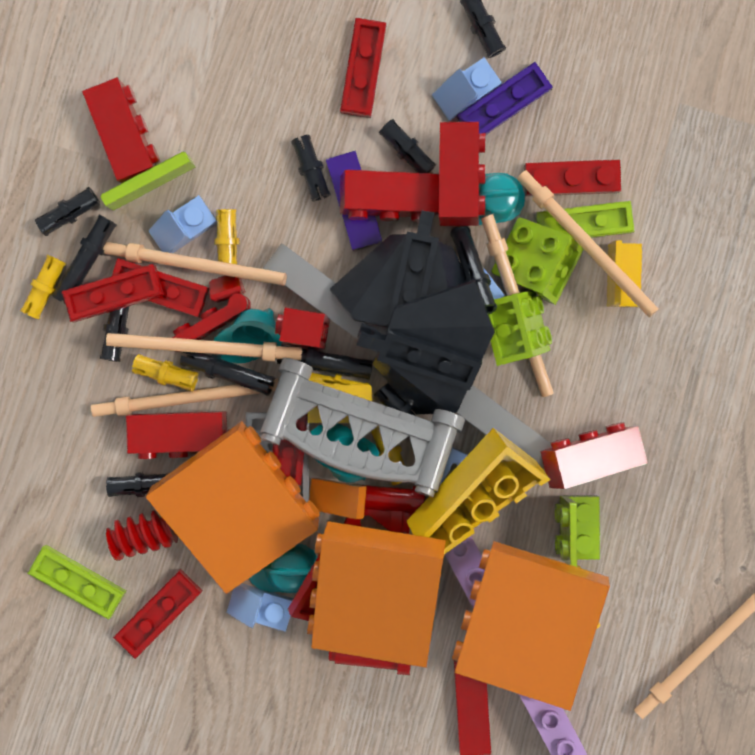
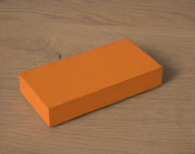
(338, 498)

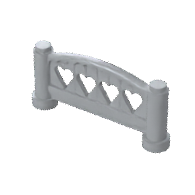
(429, 439)

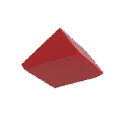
(224, 287)

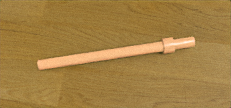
(544, 199)
(497, 247)
(137, 253)
(268, 351)
(125, 406)
(661, 692)

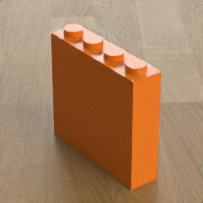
(234, 507)
(375, 593)
(531, 624)

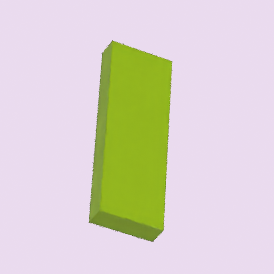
(147, 181)
(595, 220)
(77, 582)

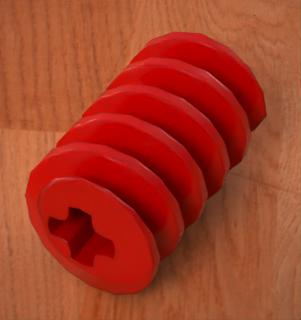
(139, 536)

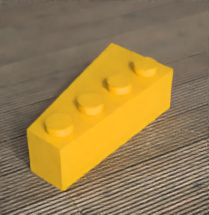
(476, 490)

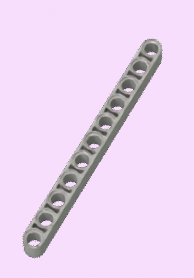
(475, 407)

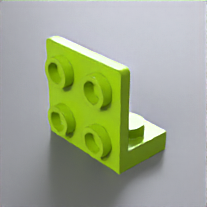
(541, 258)
(519, 328)
(578, 528)

